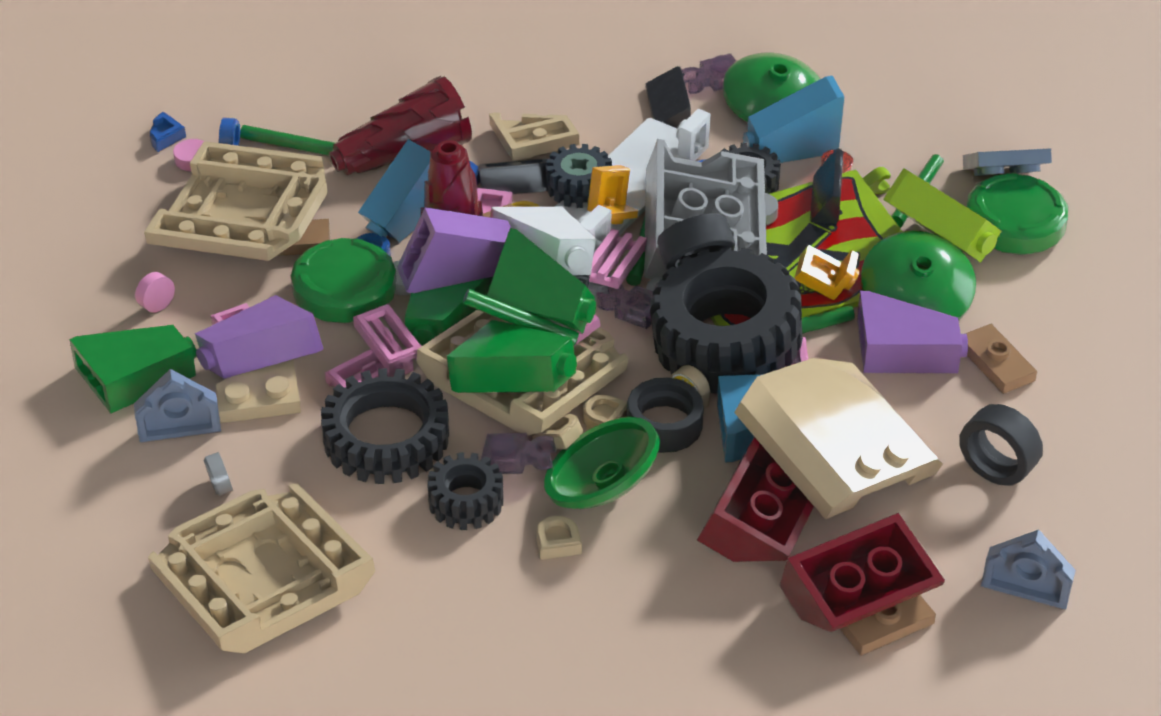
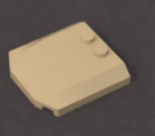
(242, 202)
(526, 411)
(833, 433)
(261, 566)

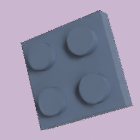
(1018, 160)

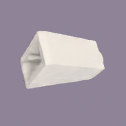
(554, 233)

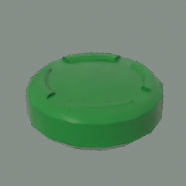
(1024, 209)
(343, 279)

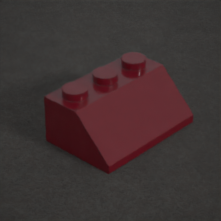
(757, 511)
(858, 574)

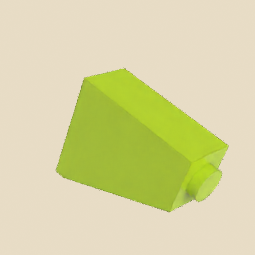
(942, 215)

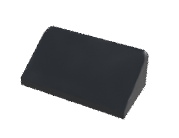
(669, 98)
(514, 176)
(827, 190)

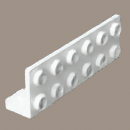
(634, 152)

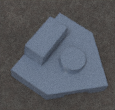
(176, 409)
(1029, 569)

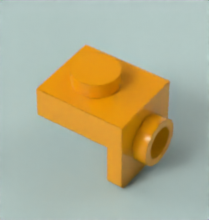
(610, 190)
(826, 273)

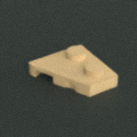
(534, 134)
(259, 393)

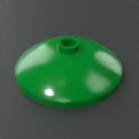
(764, 80)
(893, 272)
(602, 463)

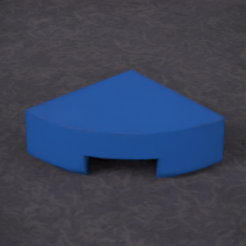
(165, 131)

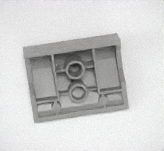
(687, 188)

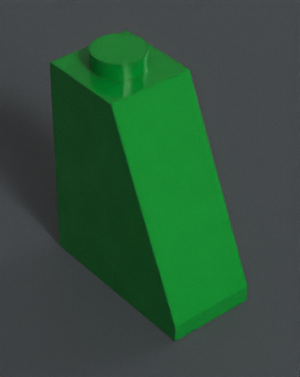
(540, 285)
(440, 308)
(511, 360)
(129, 362)

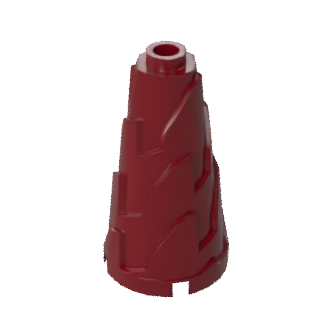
(422, 116)
(451, 181)

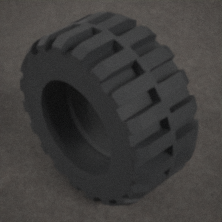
(727, 285)

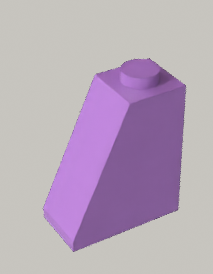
(451, 249)
(907, 337)
(258, 338)

